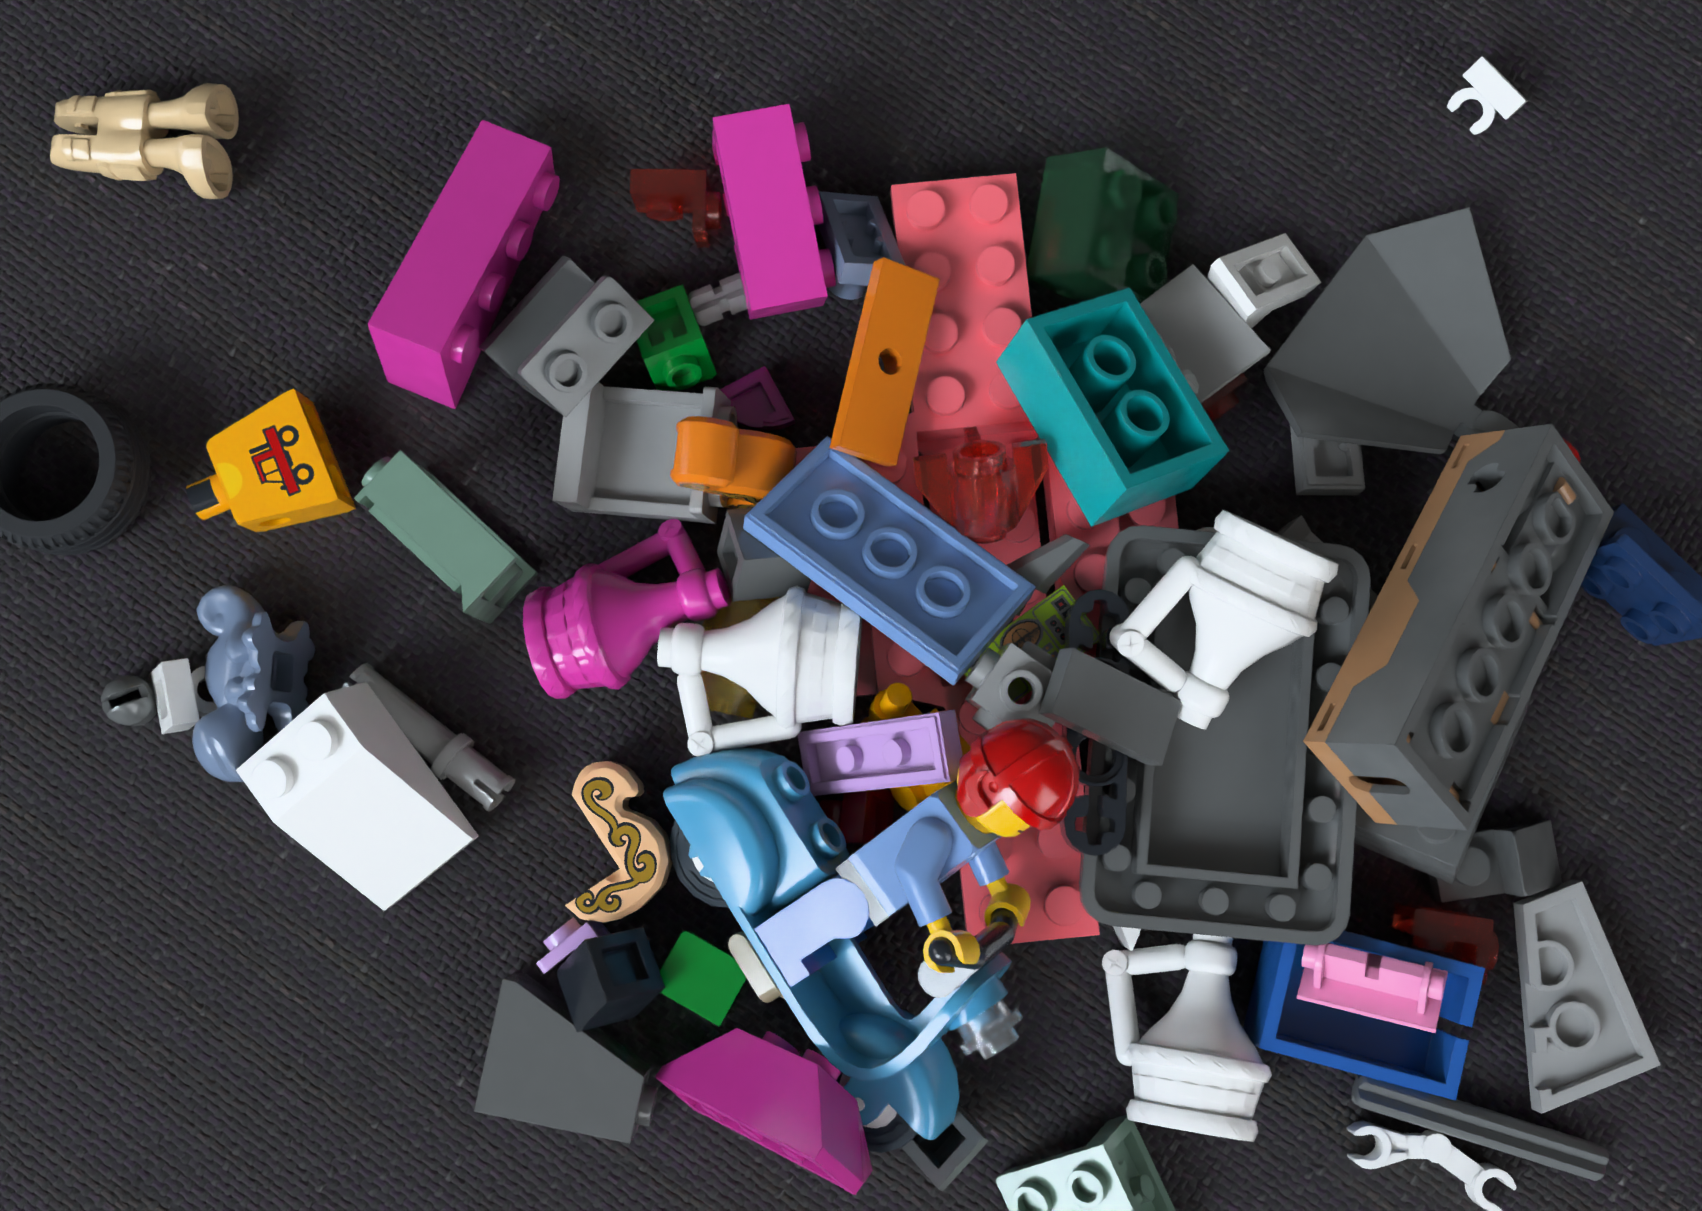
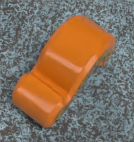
(730, 460)

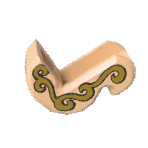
(631, 838)

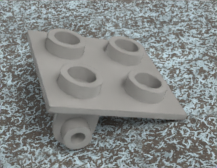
(1202, 332)

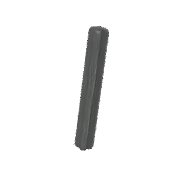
(1483, 1127)

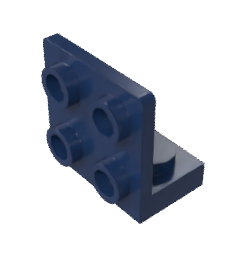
(1645, 582)

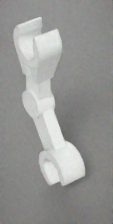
(1395, 1146)

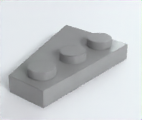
(1574, 1001)

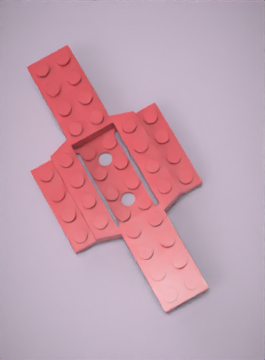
(975, 245)

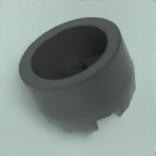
(134, 712)

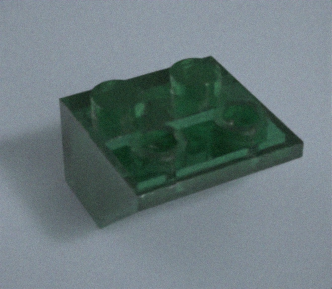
(1101, 227)

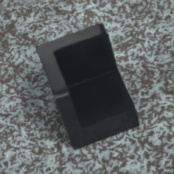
(610, 979)

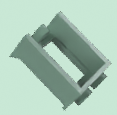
(445, 535)

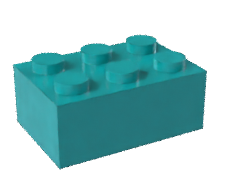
(1110, 405)

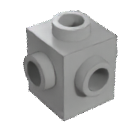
(995, 672)

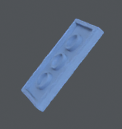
(889, 559)

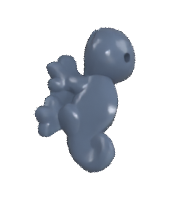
(247, 675)

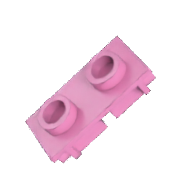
(1373, 985)

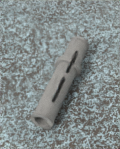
(448, 753)

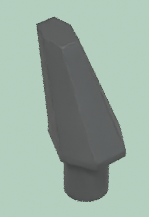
(1048, 562)

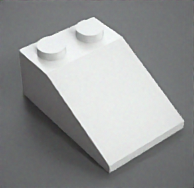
(358, 795)

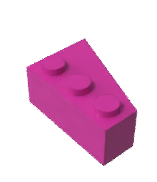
(772, 210)

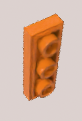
(895, 328)

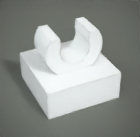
(1491, 91)
(177, 695)

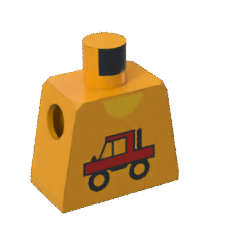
(273, 469)

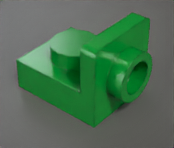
(673, 342)

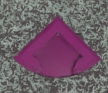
(758, 402)

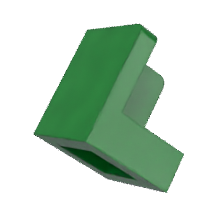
(701, 977)

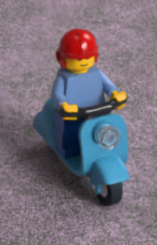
(766, 850)

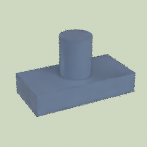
(856, 237)

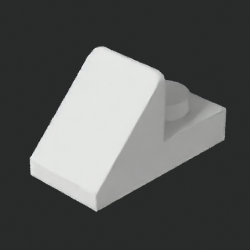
(1262, 278)

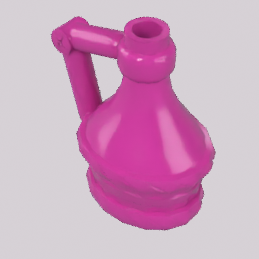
(604, 625)

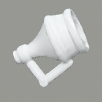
(1247, 600)
(790, 656)
(1197, 1061)

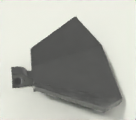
(1397, 343)

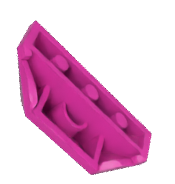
(777, 1102)

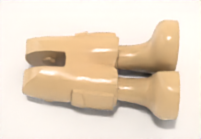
(126, 133)

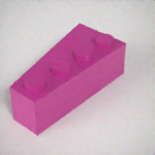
(463, 264)

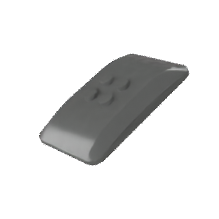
(1240, 817)

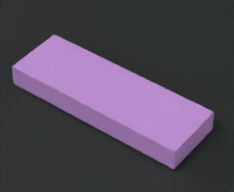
(882, 753)

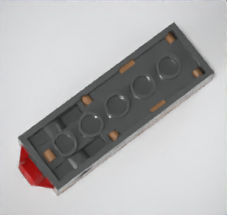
(1462, 629)

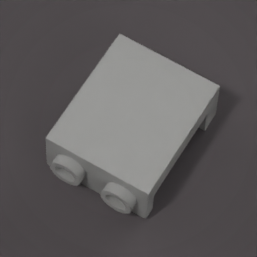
(621, 453)

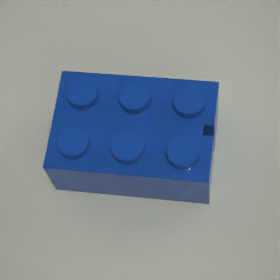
(1355, 1041)

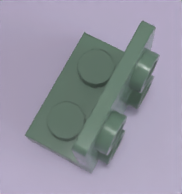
(1102, 1176)

